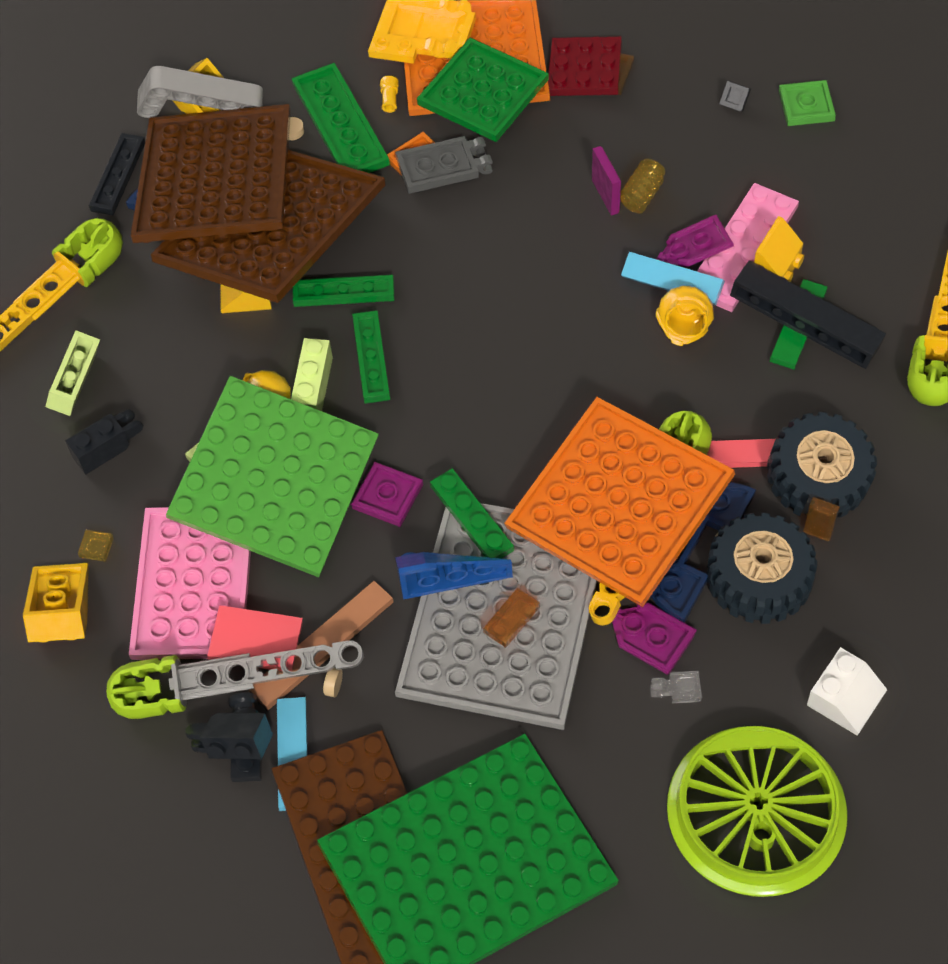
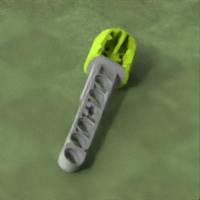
(188, 677)

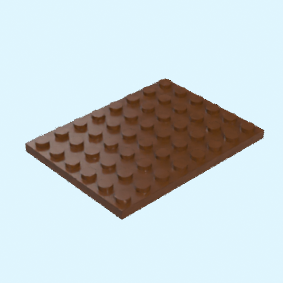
(213, 174)
(317, 209)

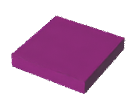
(606, 180)
(387, 494)

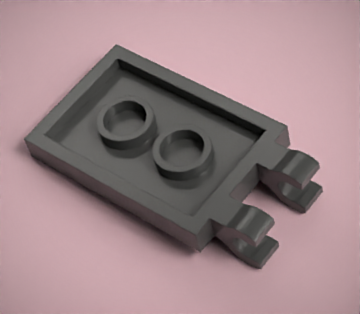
(443, 163)

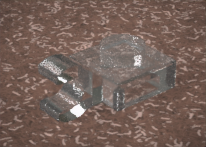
(681, 686)

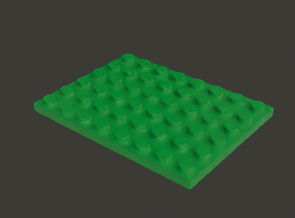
(467, 861)

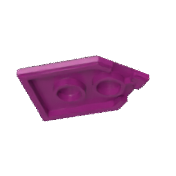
(696, 243)
(652, 635)

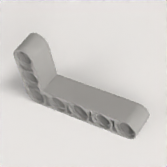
(196, 89)

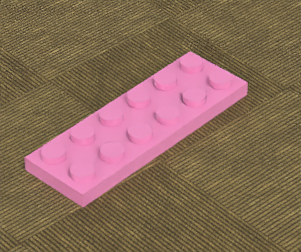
(747, 231)

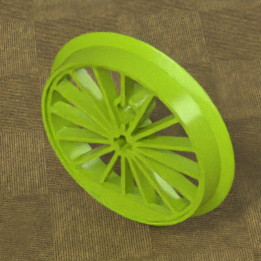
(734, 877)

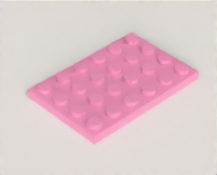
(181, 586)

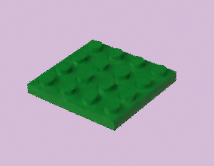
(482, 89)

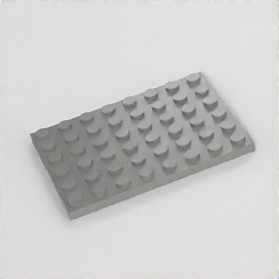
(464, 669)

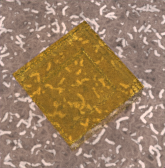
(95, 545)

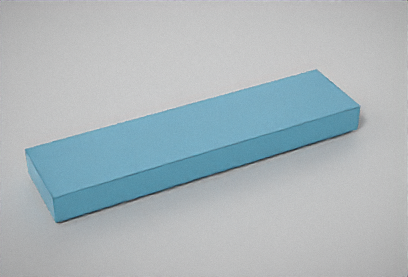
(669, 276)
(291, 732)

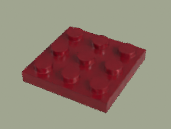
(585, 66)

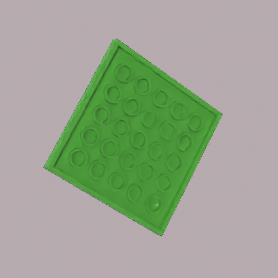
(273, 476)

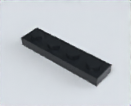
(117, 174)

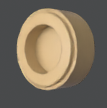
(296, 128)
(332, 682)

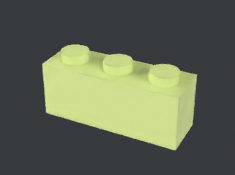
(72, 373)
(313, 373)

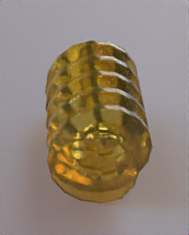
(642, 185)

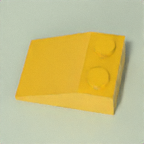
(57, 603)

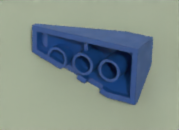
(436, 572)

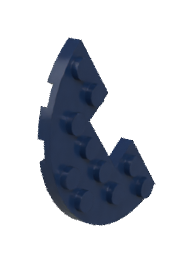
(683, 583)

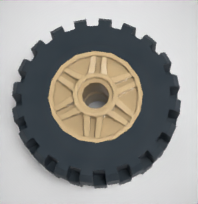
(822, 461)
(761, 567)

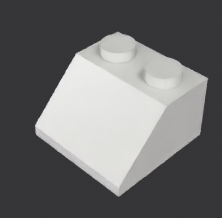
(847, 692)

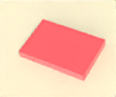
(254, 632)

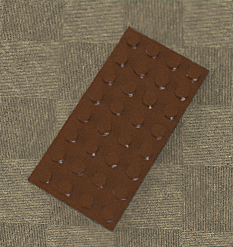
(324, 795)

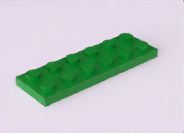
(340, 119)

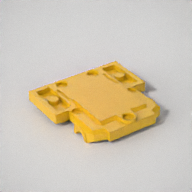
(422, 28)

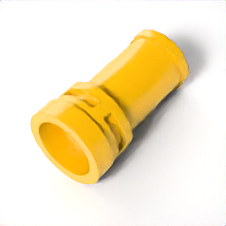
(389, 89)

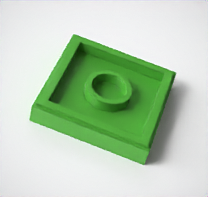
(807, 103)

